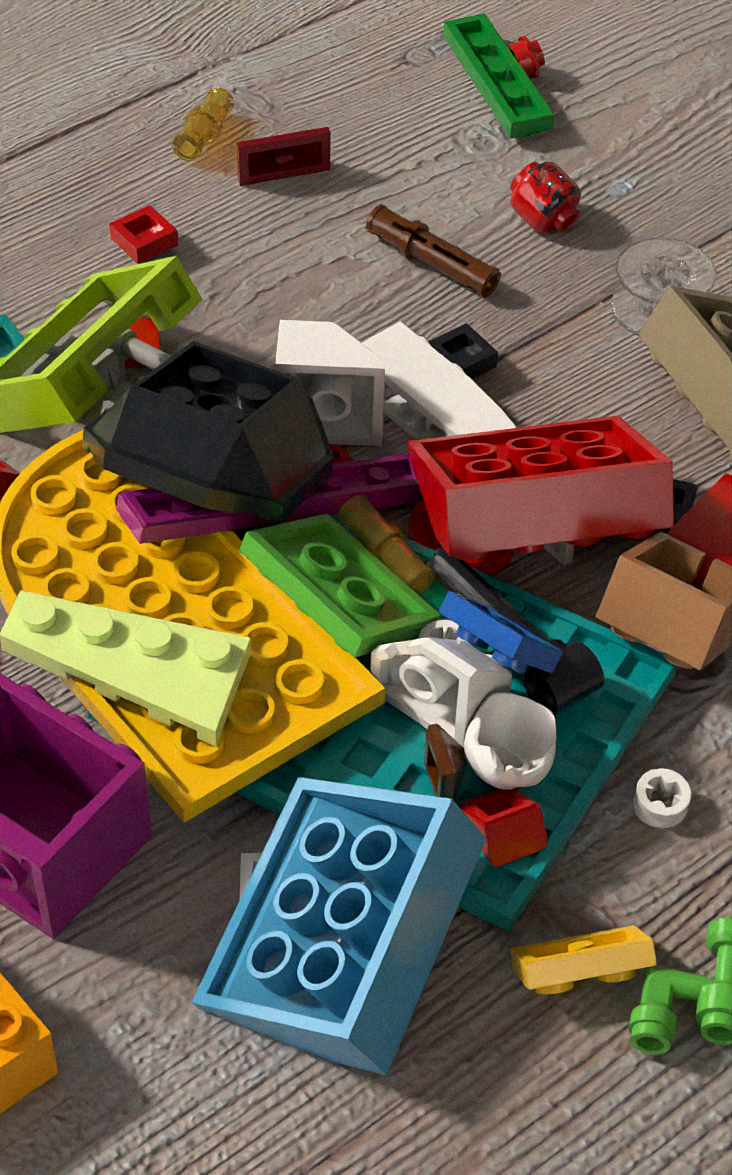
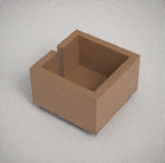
(656, 601)

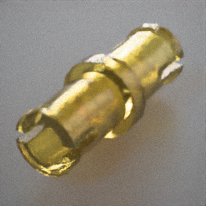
(203, 124)
(385, 542)

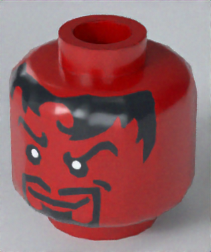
(545, 197)

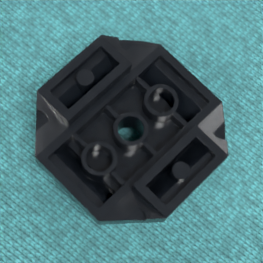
(216, 435)

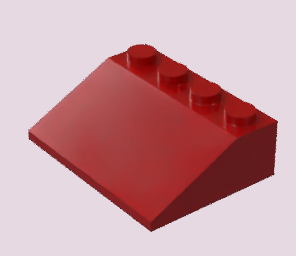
(542, 486)

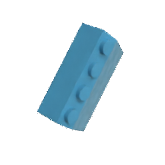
(343, 920)

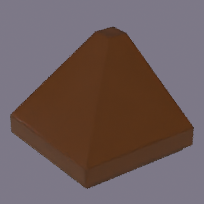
(443, 762)

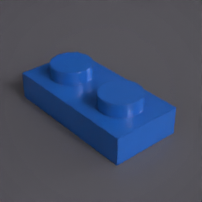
(513, 643)

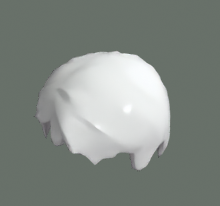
(511, 741)

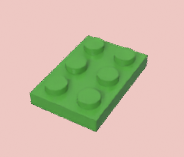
(338, 583)

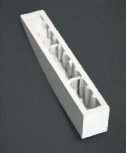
(436, 397)

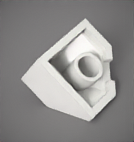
(438, 681)

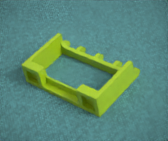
(71, 382)

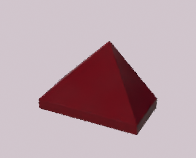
(283, 156)

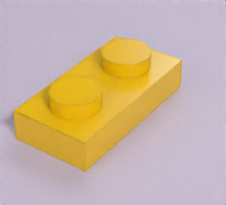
(606, 954)

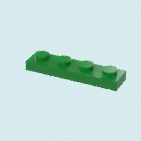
(498, 76)

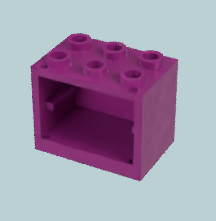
(67, 809)

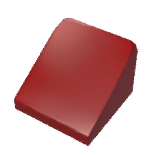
(509, 823)

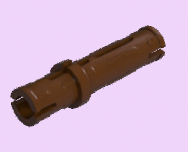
(416, 241)

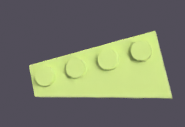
(157, 663)

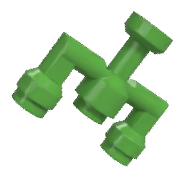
(653, 1021)

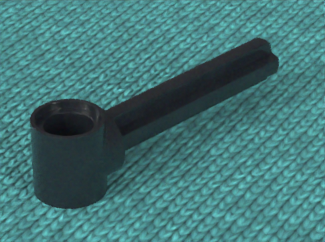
(578, 669)

